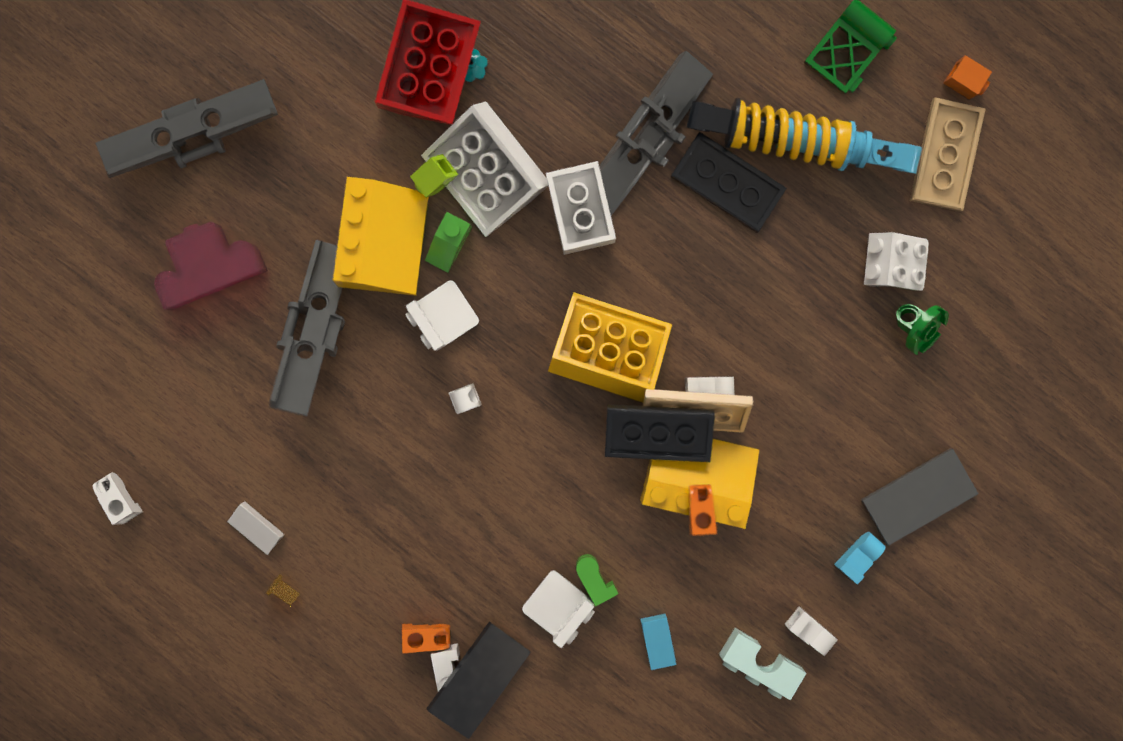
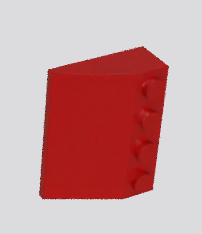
(427, 63)

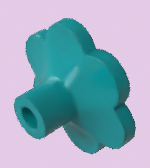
(477, 69)

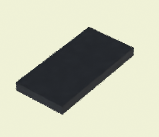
(728, 182)
(659, 433)
(478, 680)

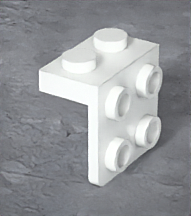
(896, 261)
(442, 315)
(559, 608)

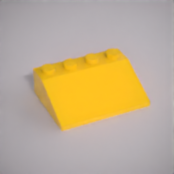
(380, 237)
(610, 347)
(729, 473)

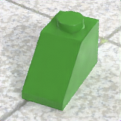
(448, 242)

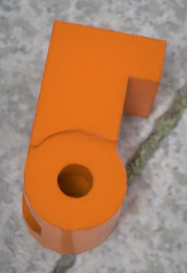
(701, 510)
(425, 637)

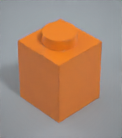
(968, 78)

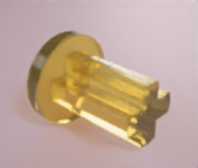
(282, 590)

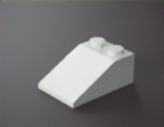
(581, 208)

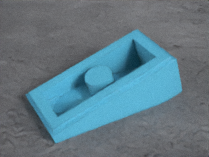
(658, 641)

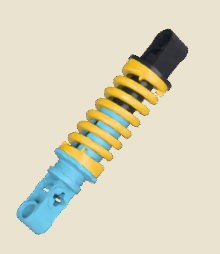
(830, 141)

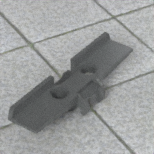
(676, 91)
(184, 121)
(299, 376)

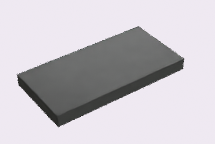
(919, 496)

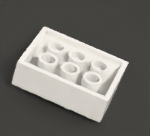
(492, 168)

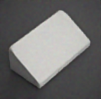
(255, 527)

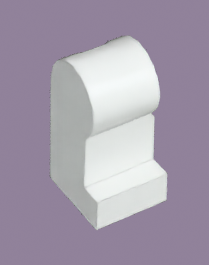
(710, 385)
(465, 398)
(115, 499)
(810, 631)
(444, 663)

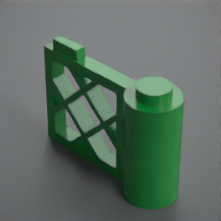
(867, 30)

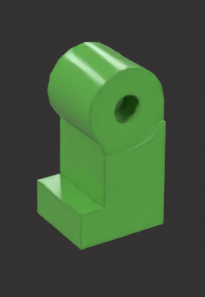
(588, 572)

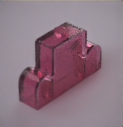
(205, 265)

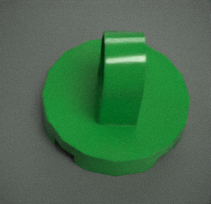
(923, 330)

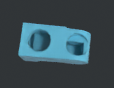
(860, 557)

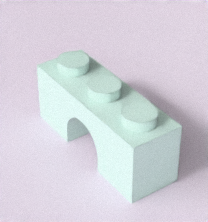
(781, 676)

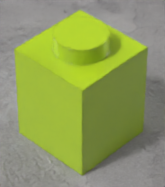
(434, 175)

